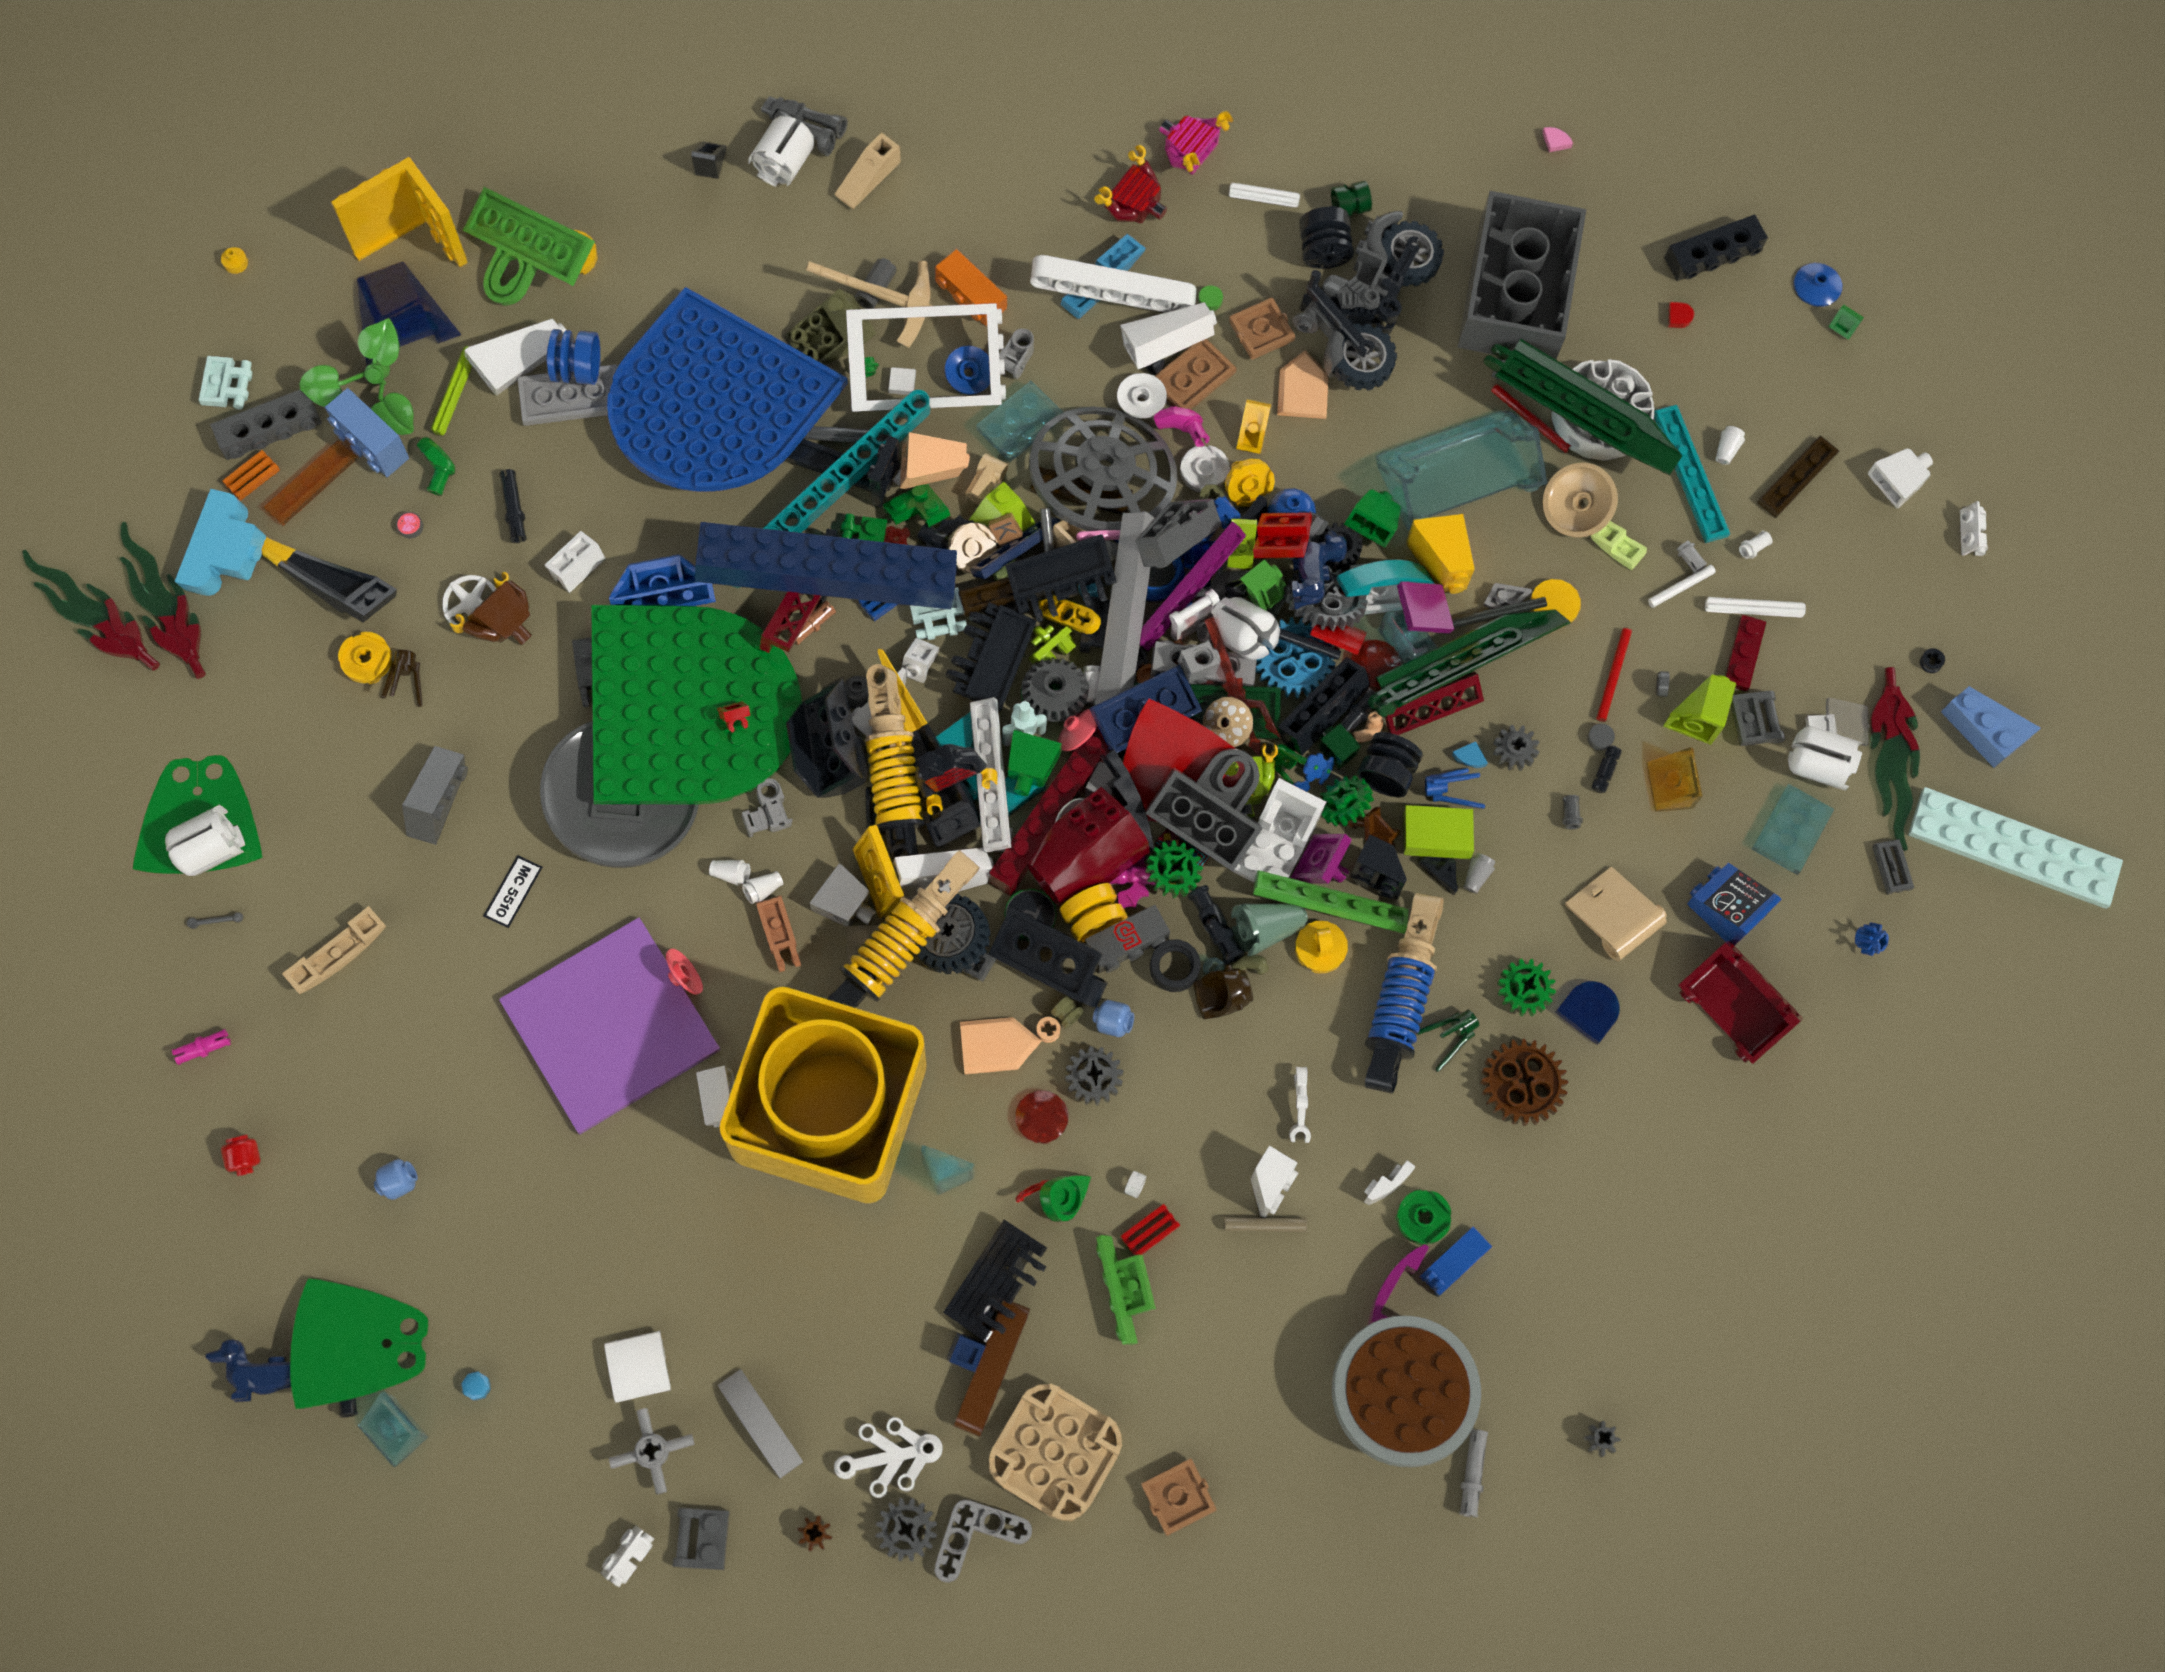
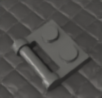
(1749, 718)
(710, 1541)

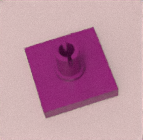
(1323, 859)

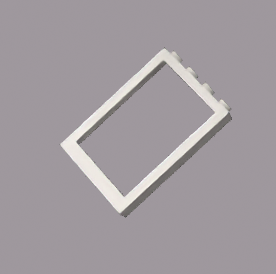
(857, 365)

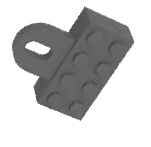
(1209, 811)

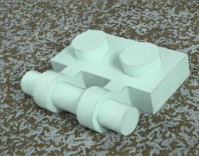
(217, 382)
(928, 614)

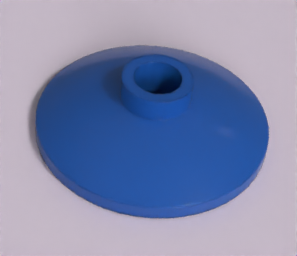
(1816, 292)
(968, 358)

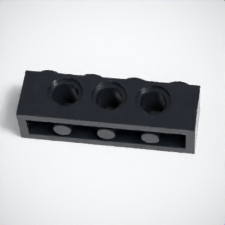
(1746, 231)
(1324, 706)

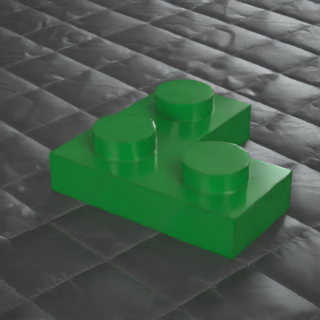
(919, 501)

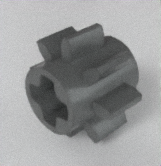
(1609, 1440)

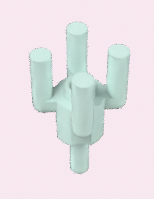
(1023, 720)

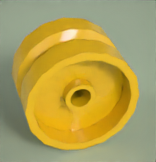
(1092, 911)

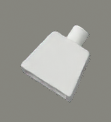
(1901, 475)

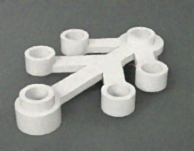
(892, 1456)

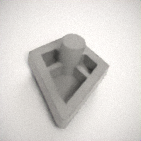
(1505, 595)

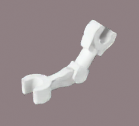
(1300, 1082)

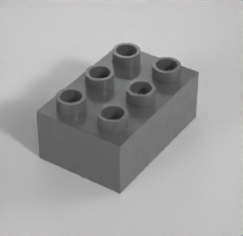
(1522, 274)

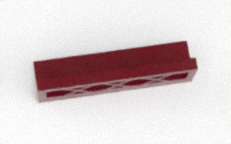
(781, 622)
(1458, 686)

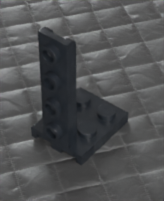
(876, 480)

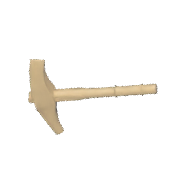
(917, 297)

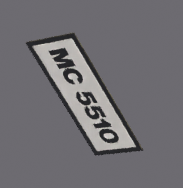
(513, 891)

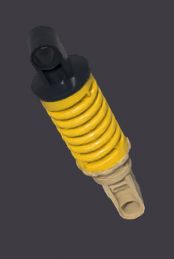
(891, 765)
(900, 934)

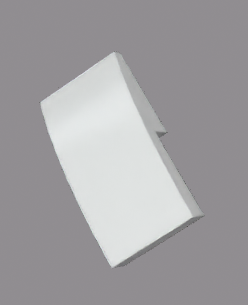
(1384, 1187)

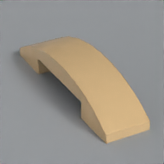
(336, 953)

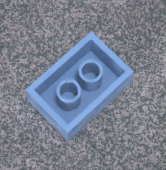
(366, 433)

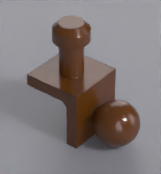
(1375, 826)

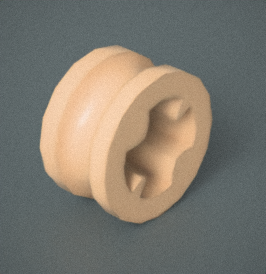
(1053, 1024)

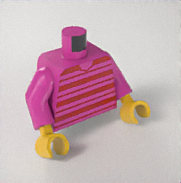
(1193, 139)

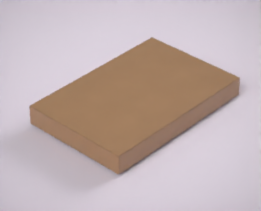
(1195, 374)

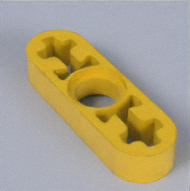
(1074, 621)

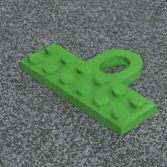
(526, 237)

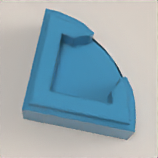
(1470, 756)

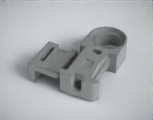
(771, 813)

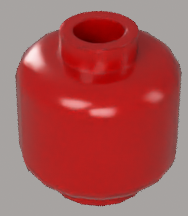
(240, 1155)

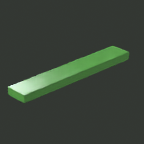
(1330, 901)

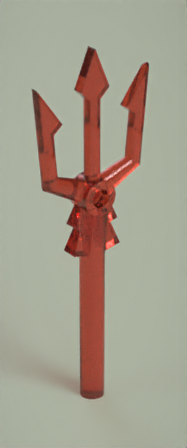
(1234, 685)

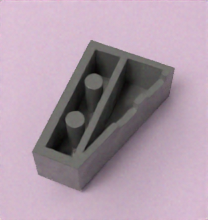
(1176, 531)
(433, 794)

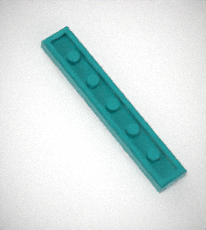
(1692, 476)

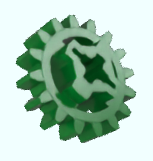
(1346, 800)
(1182, 876)
(1535, 993)

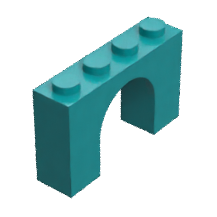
(962, 735)

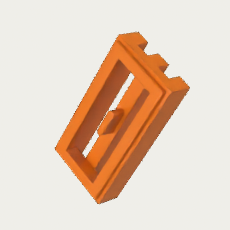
(248, 472)

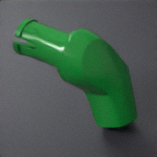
(441, 464)

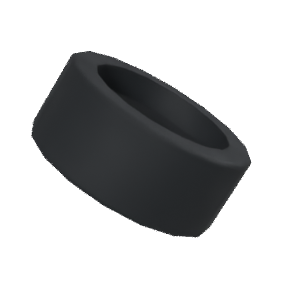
(1186, 949)

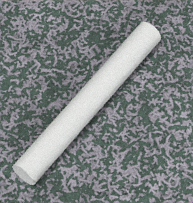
(1681, 586)

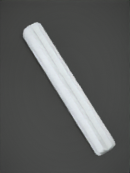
(1755, 607)

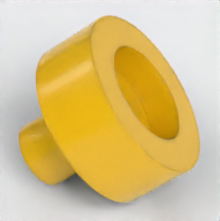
(234, 260)

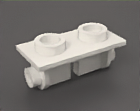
(1972, 523)
(631, 1545)

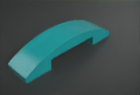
(1381, 573)

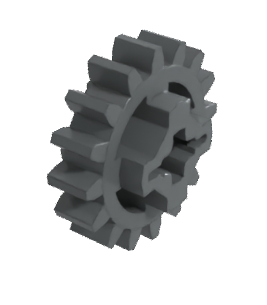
(1104, 1075)
(917, 1521)

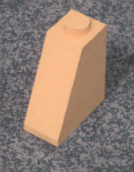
(930, 460)

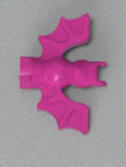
(1138, 878)

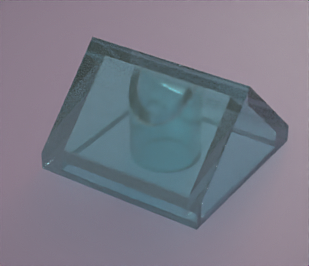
(1406, 643)
(946, 1170)
(392, 1429)

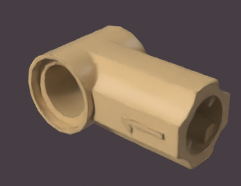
(988, 474)

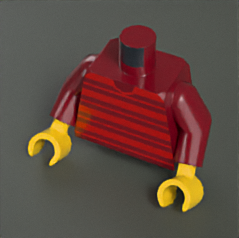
(1135, 193)

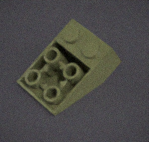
(824, 330)

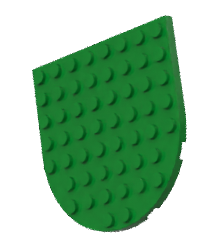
(658, 701)

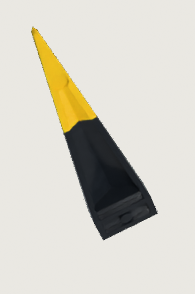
(339, 586)
(959, 811)

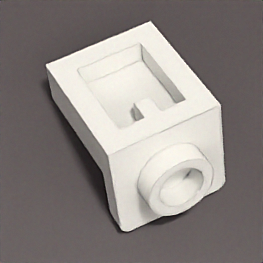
(919, 659)

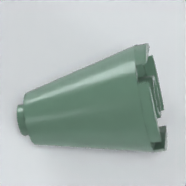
(1265, 925)

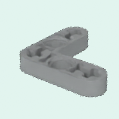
(976, 1523)

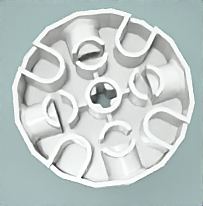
(1619, 380)

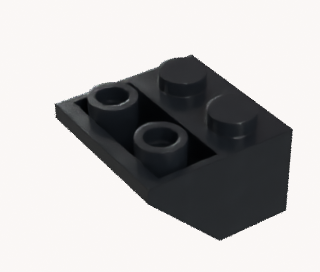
(1379, 868)

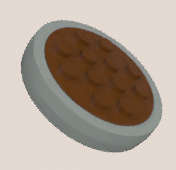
(1406, 1391)

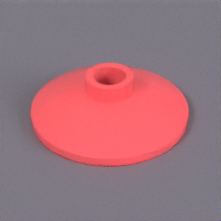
(1077, 730)
(683, 972)

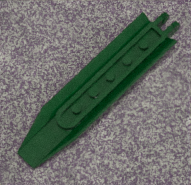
(1584, 404)
(1462, 657)

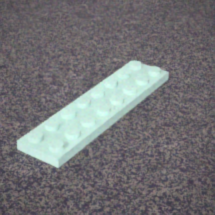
(2015, 848)

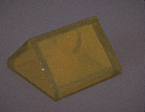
(1674, 781)

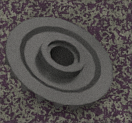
(1056, 704)

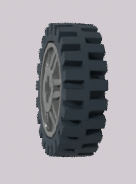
(965, 944)

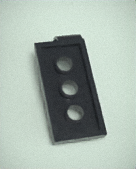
(1079, 984)

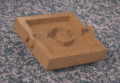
(1262, 328)
(1178, 1497)

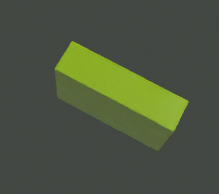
(1438, 832)

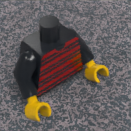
(948, 767)

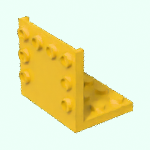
(393, 206)

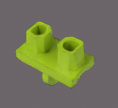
(1061, 640)

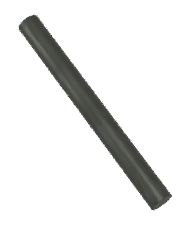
(1497, 612)

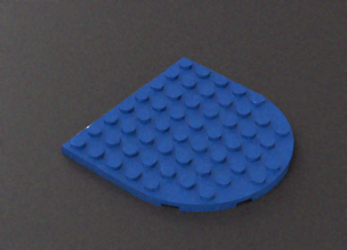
(714, 398)

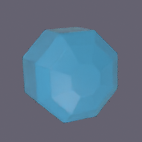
(476, 1386)

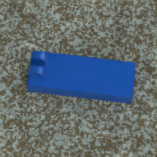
(1455, 1261)

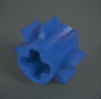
(1871, 939)

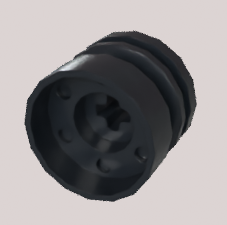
(1326, 237)
(1390, 764)

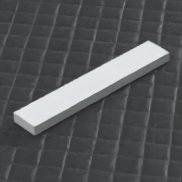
(993, 800)

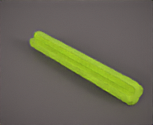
(451, 395)

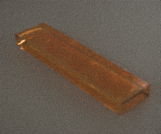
(310, 483)

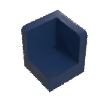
(966, 1352)

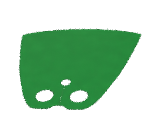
(175, 804)
(340, 1346)

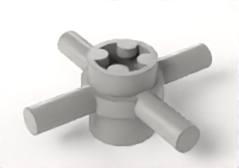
(661, 1456)

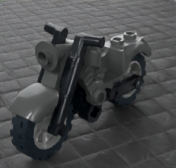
(1350, 307)

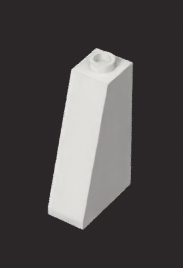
(1167, 333)
(511, 355)
(920, 870)

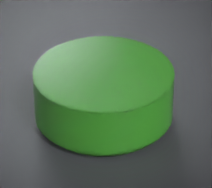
(1211, 296)

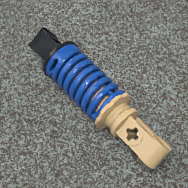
(1403, 995)

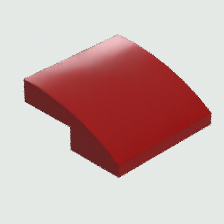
(1282, 535)
(1347, 639)

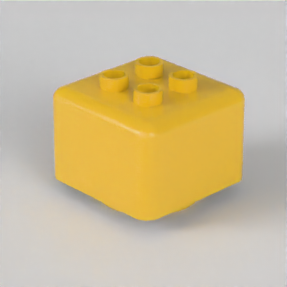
(824, 1094)

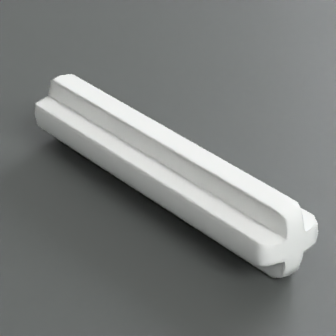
(1264, 194)

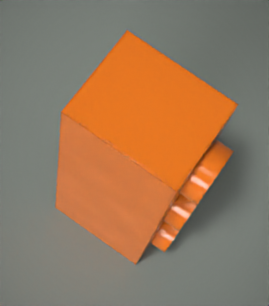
(968, 284)

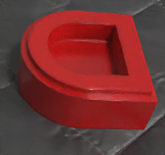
(1679, 315)

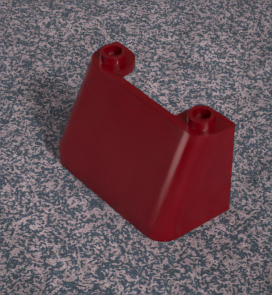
(1740, 1002)

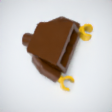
(498, 614)

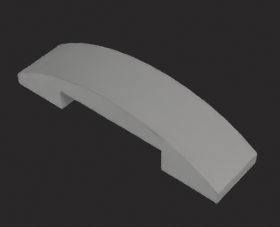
(760, 1423)

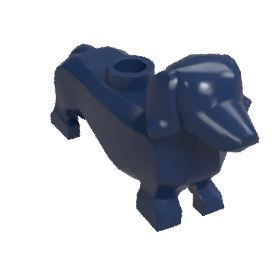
(1313, 570)
(250, 1377)

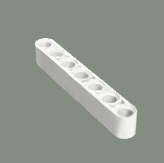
(1111, 284)

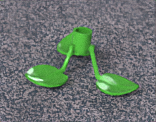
(382, 345)

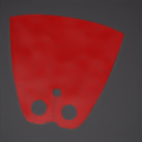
(1166, 741)

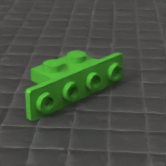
(1127, 1287)

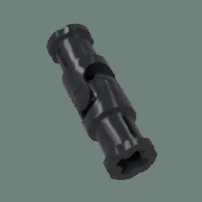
(1219, 932)

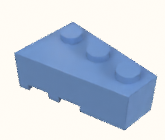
(1988, 725)

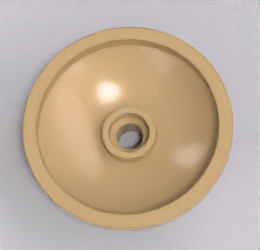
(1567, 491)

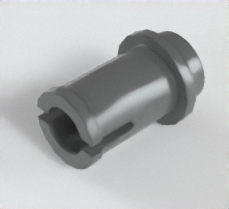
(1572, 812)

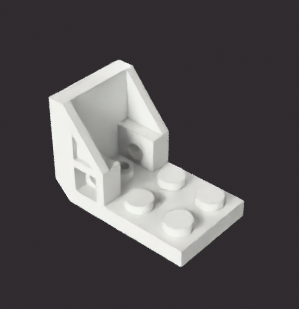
(1286, 826)

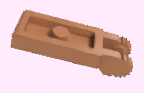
(778, 930)

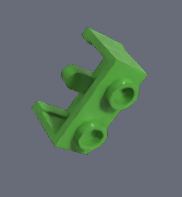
(1264, 585)

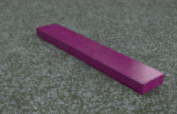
(1191, 584)

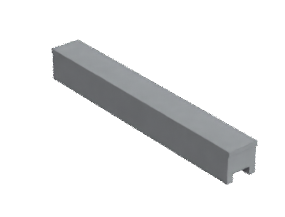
(1125, 611)

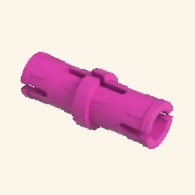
(201, 1046)

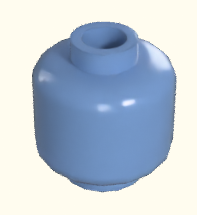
(1113, 1018)
(395, 1179)

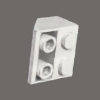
(1270, 1177)

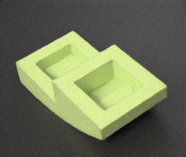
(1619, 546)

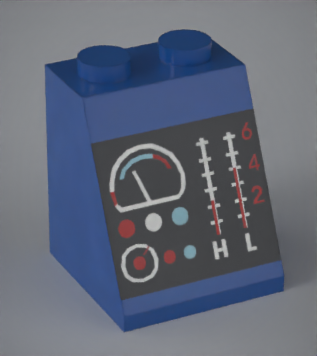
(1732, 902)

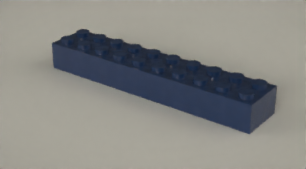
(825, 565)

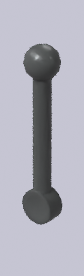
(193, 923)

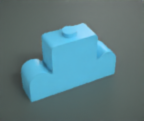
(220, 545)

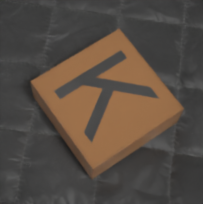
(1005, 529)

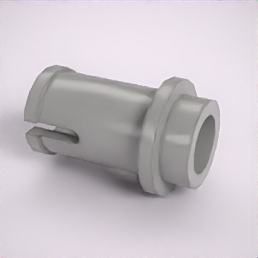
(1691, 556)

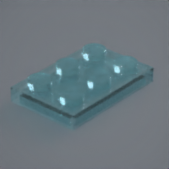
(1018, 421)
(1793, 829)

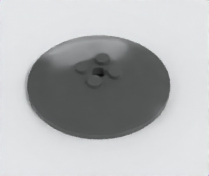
(604, 832)

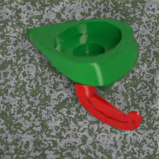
(1059, 1196)

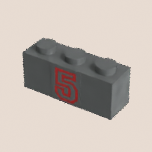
(1129, 938)

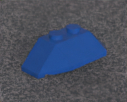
(661, 583)

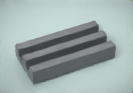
(1884, 871)

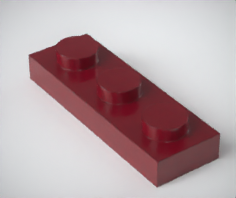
(1745, 651)

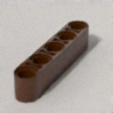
(991, 1371)

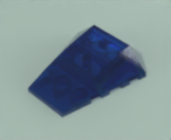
(404, 300)

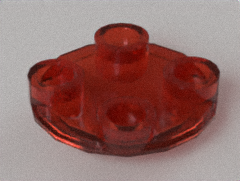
(1377, 659)
(1041, 1117)

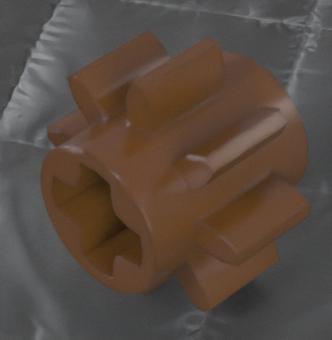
(810, 1526)

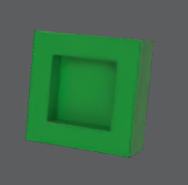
(1846, 322)

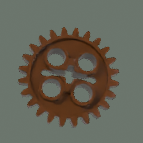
(1547, 1077)

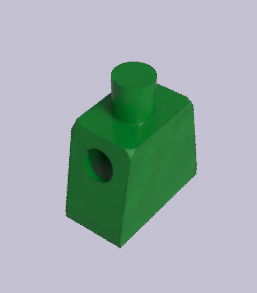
(1375, 517)
(1031, 761)

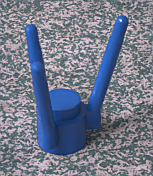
(1437, 785)

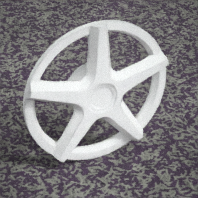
(469, 601)

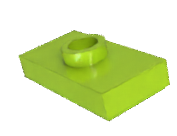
(1243, 555)

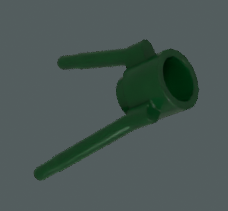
(1461, 1024)

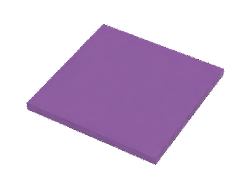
(609, 1025)

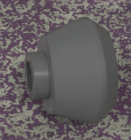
(857, 691)

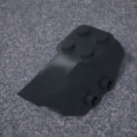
(825, 743)

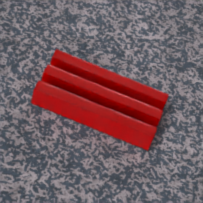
(1168, 1217)

